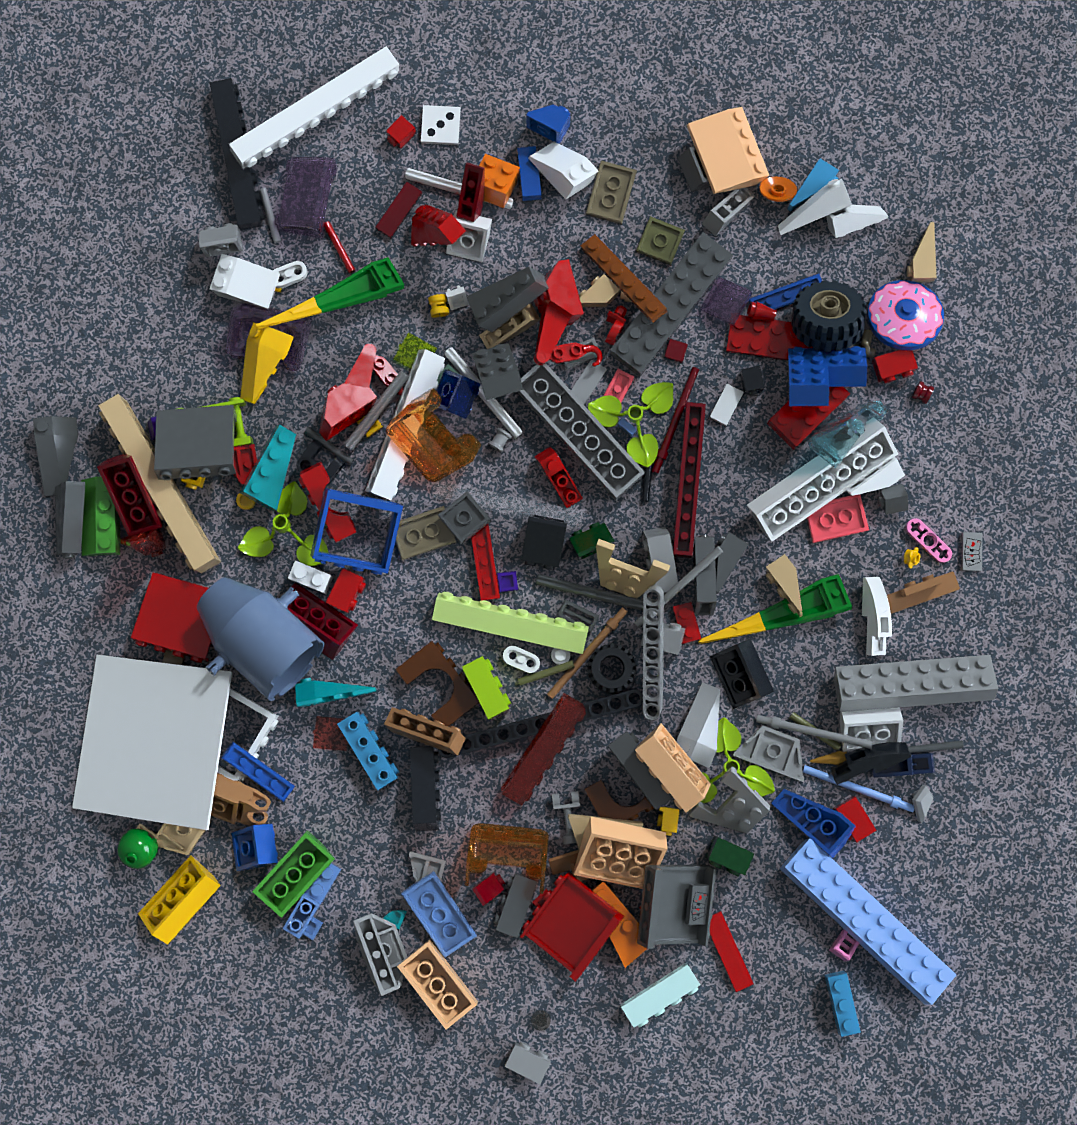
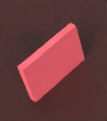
(838, 519)

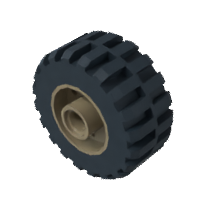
(828, 316)

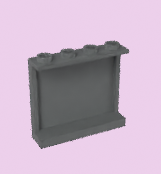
(195, 442)
(666, 905)

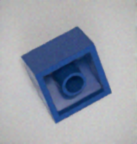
(549, 122)
(254, 847)

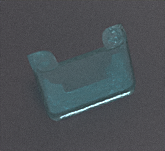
(843, 431)

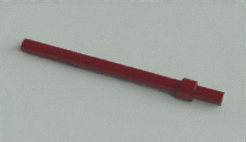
(662, 452)

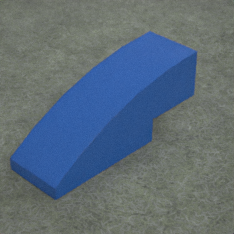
(528, 174)

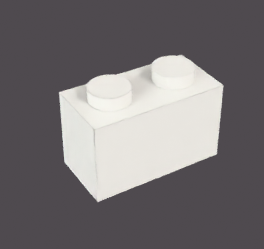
(310, 577)

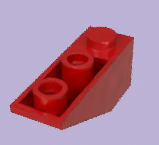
(558, 477)

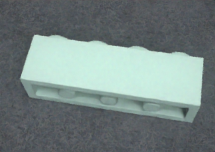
(659, 995)

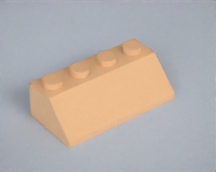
(437, 984)

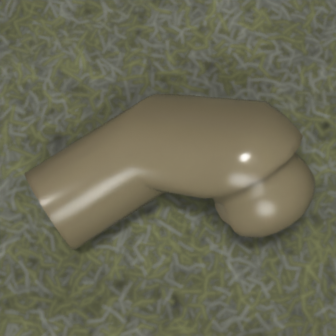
(866, 342)

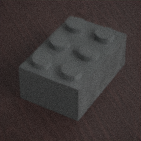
(497, 371)

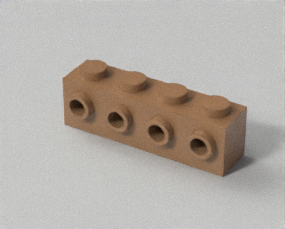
(425, 731)

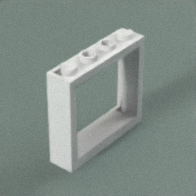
(260, 741)

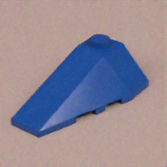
(821, 824)

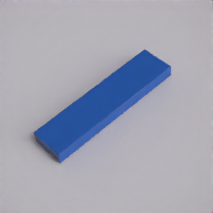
(785, 295)
(257, 771)

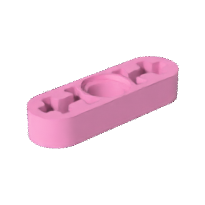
(929, 532)

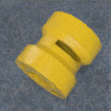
(438, 305)

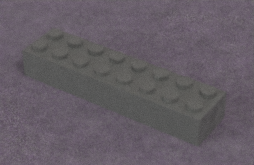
(679, 295)

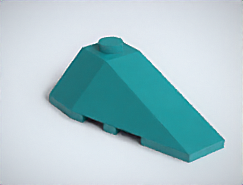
(318, 692)

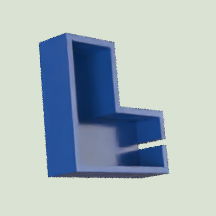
(815, 371)

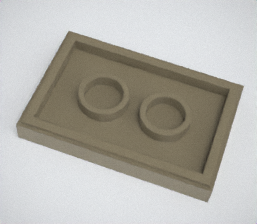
(611, 192)
(422, 534)

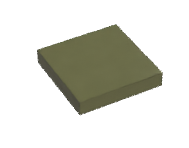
(660, 240)

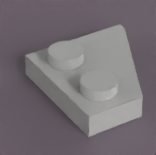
(424, 864)

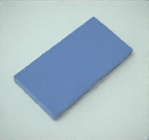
(439, 914)

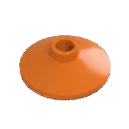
(778, 189)

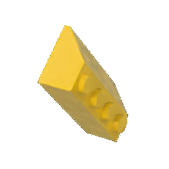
(178, 900)

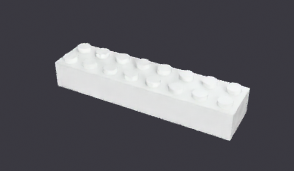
(820, 482)

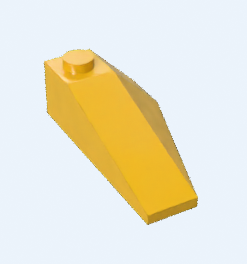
(262, 354)

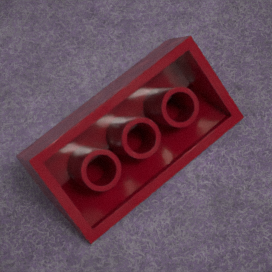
(129, 495)
(322, 620)

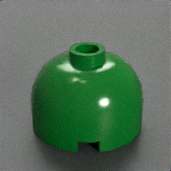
(137, 848)

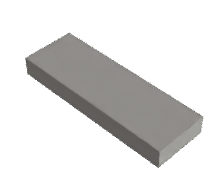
(588, 381)

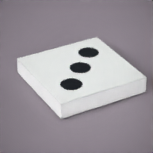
(440, 125)

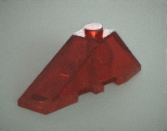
(146, 542)

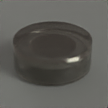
(541, 1020)

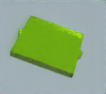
(409, 349)

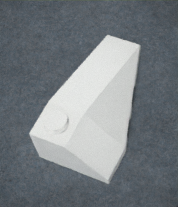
(824, 202)

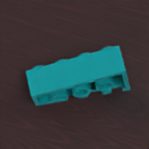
(269, 472)

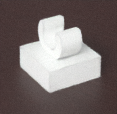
(456, 298)

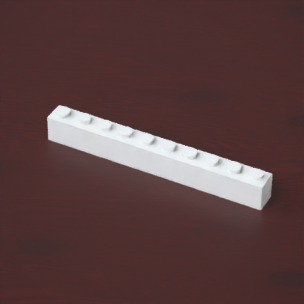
(314, 107)

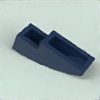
(915, 764)

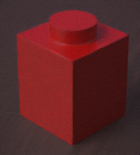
(400, 132)

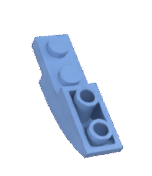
(311, 901)

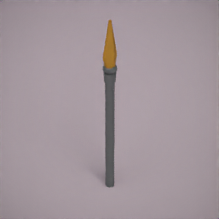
(839, 756)

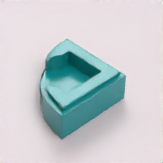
(396, 917)

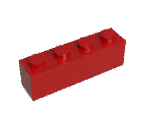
(434, 227)

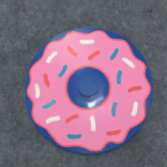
(905, 315)

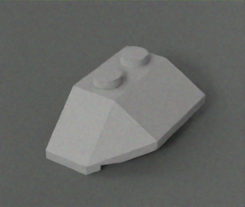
(381, 951)

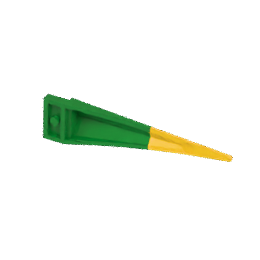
(365, 285)
(818, 602)

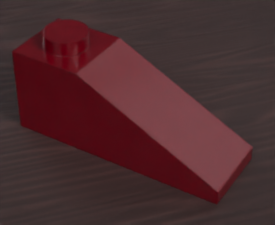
(471, 192)
(488, 888)

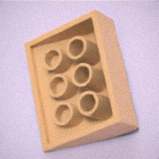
(728, 150)
(673, 768)
(619, 852)

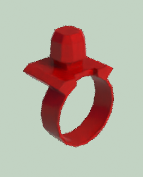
(618, 321)

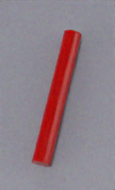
(338, 246)

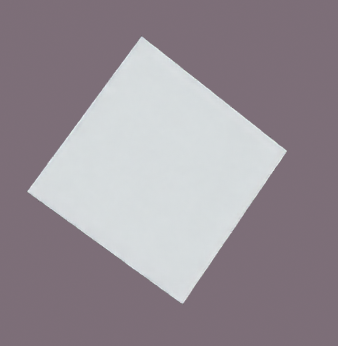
(152, 741)

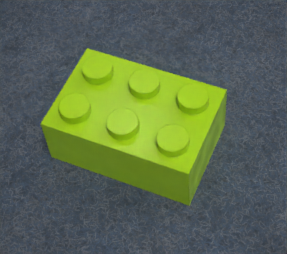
(486, 687)

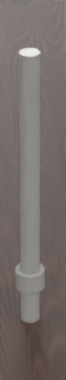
(684, 581)
(777, 723)

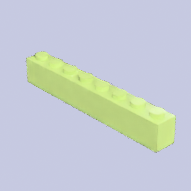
(510, 623)

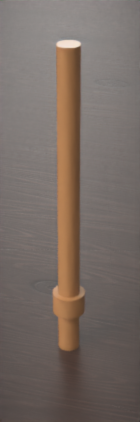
(611, 625)

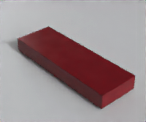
(399, 210)

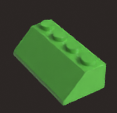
(100, 520)
(294, 874)

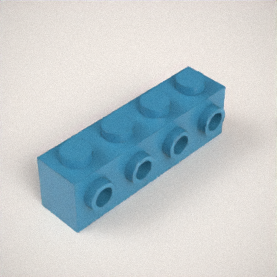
(368, 750)

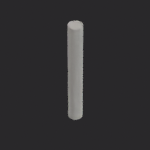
(270, 215)

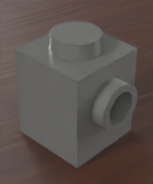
(893, 499)

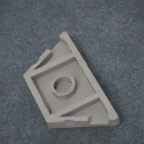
(773, 751)

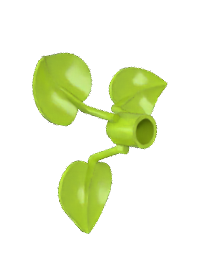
(608, 408)
(257, 539)
(756, 777)

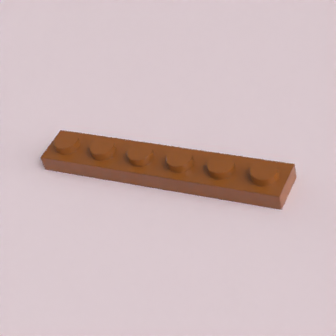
(623, 278)

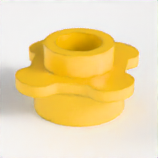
(911, 557)

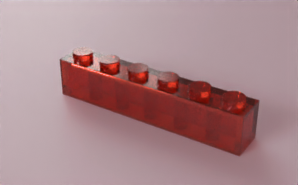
(543, 748)

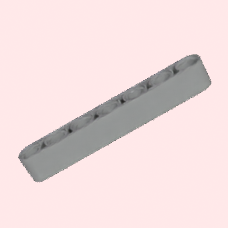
(653, 643)

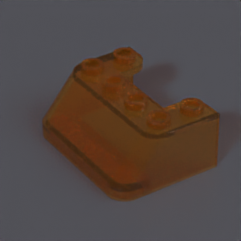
(428, 441)

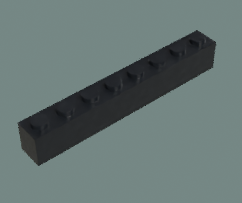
(241, 180)

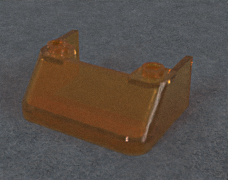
(507, 847)

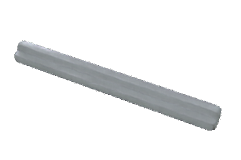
(376, 410)

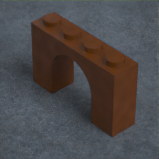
(431, 658)
(608, 808)

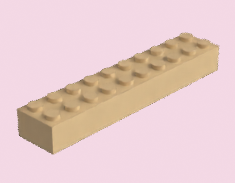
(163, 493)

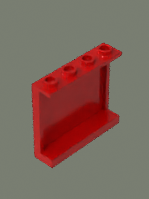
(171, 619)
(572, 924)

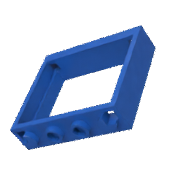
(357, 564)

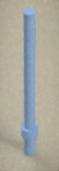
(894, 801)

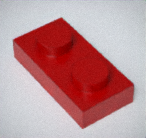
(686, 618)

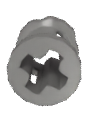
(500, 439)

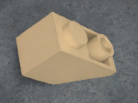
(600, 293)

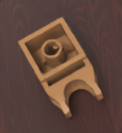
(236, 802)

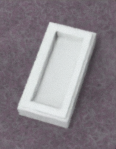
(726, 404)

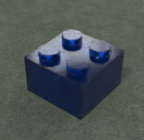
(457, 393)

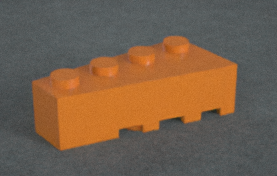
(626, 934)

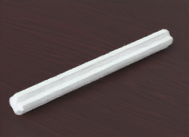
(440, 183)
(492, 403)

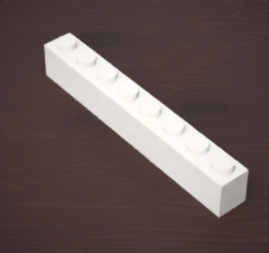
(391, 459)

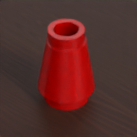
(759, 311)

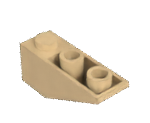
(785, 578)

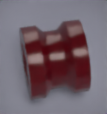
(923, 392)

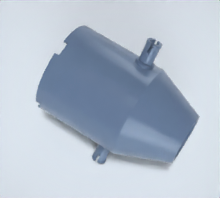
(258, 636)

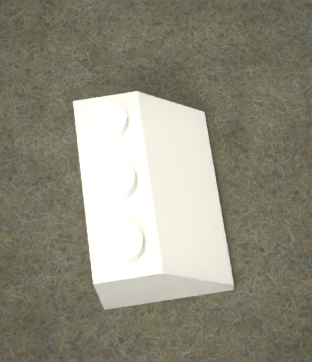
(872, 725)

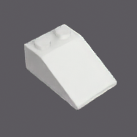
(564, 168)
(244, 281)

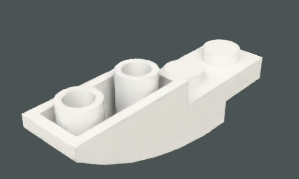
(877, 609)

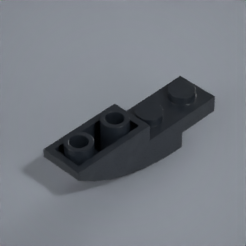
(863, 759)

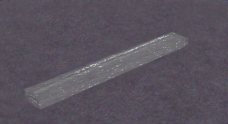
(507, 504)

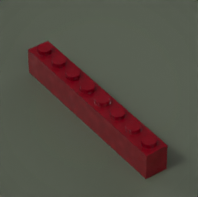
(688, 480)

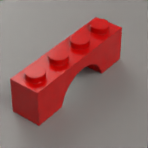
(338, 523)

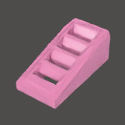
(839, 942)

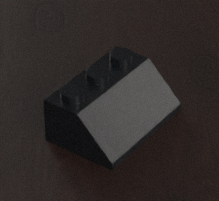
(741, 673)

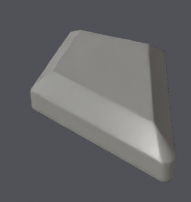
(922, 802)

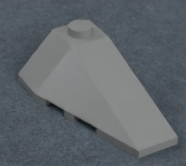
(700, 728)

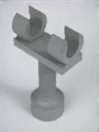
(569, 836)

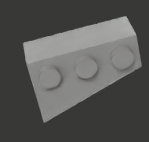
(659, 547)

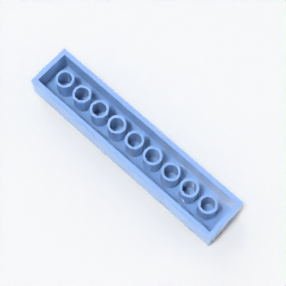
(868, 922)

